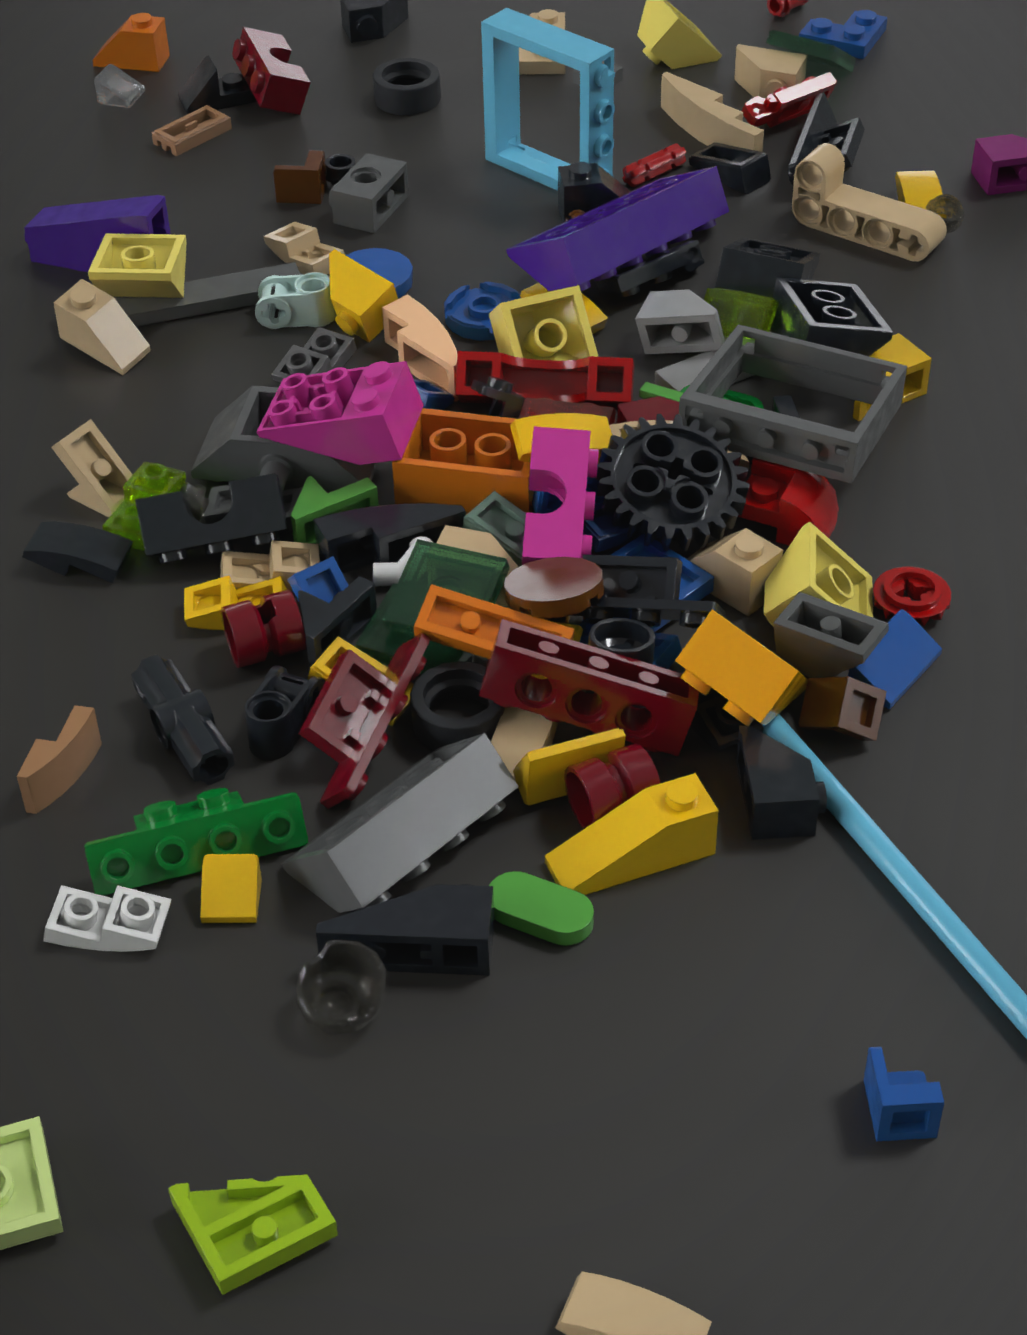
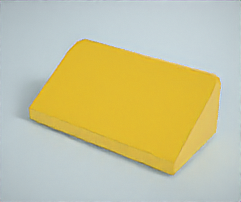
(543, 770)

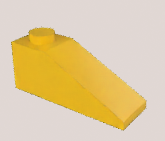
(639, 837)

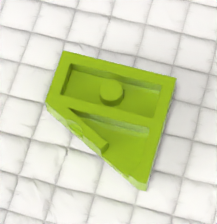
(253, 1225)

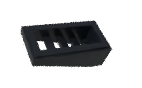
(737, 167)

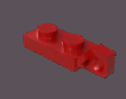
(787, 102)

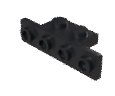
(823, 128)
(643, 591)

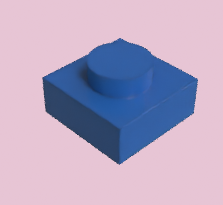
(320, 580)

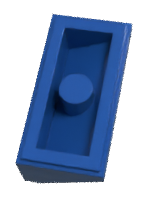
(898, 658)

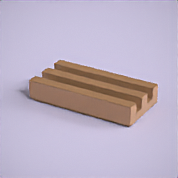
(191, 130)

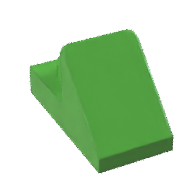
(316, 503)

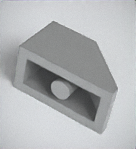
(678, 323)

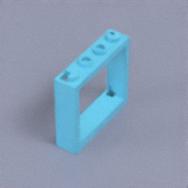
(501, 41)

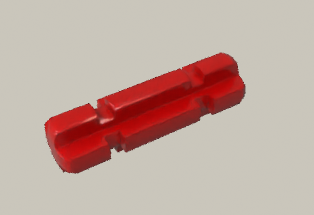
(654, 165)

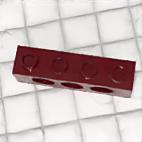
(577, 667)

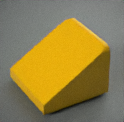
(230, 888)

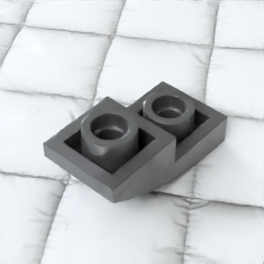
(319, 355)

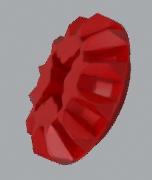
(921, 584)

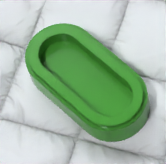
(542, 908)

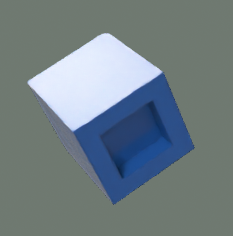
(901, 1101)

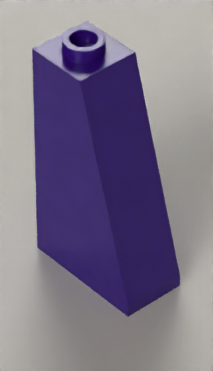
(72, 233)

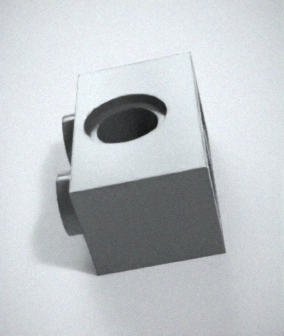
(369, 193)

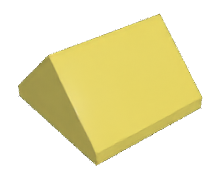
(140, 265)

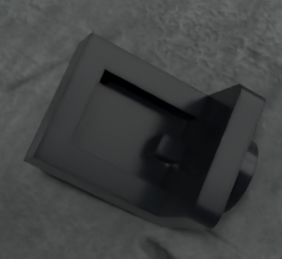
(505, 401)

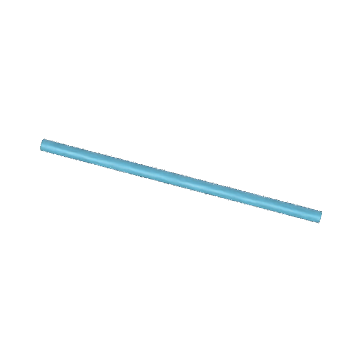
(911, 884)

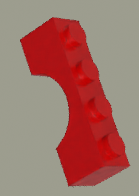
(585, 380)

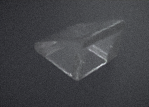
(117, 87)

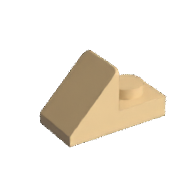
(94, 467)

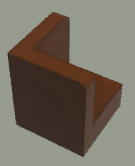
(302, 183)
(843, 706)

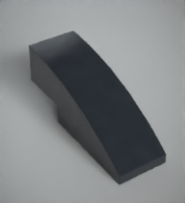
(381, 532)

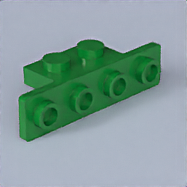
(175, 838)

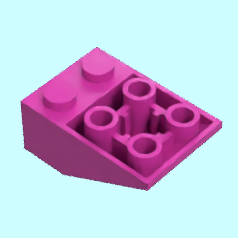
(346, 413)

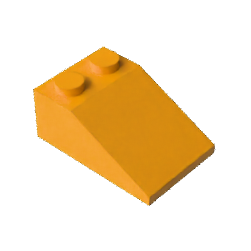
(740, 670)

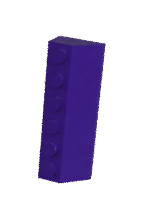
(623, 230)

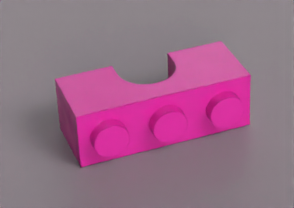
(560, 467)

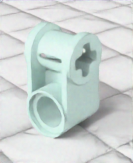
(300, 301)

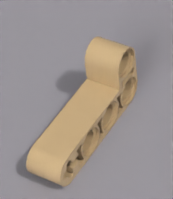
(859, 215)

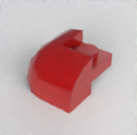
(789, 500)

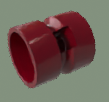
(263, 628)
(600, 787)

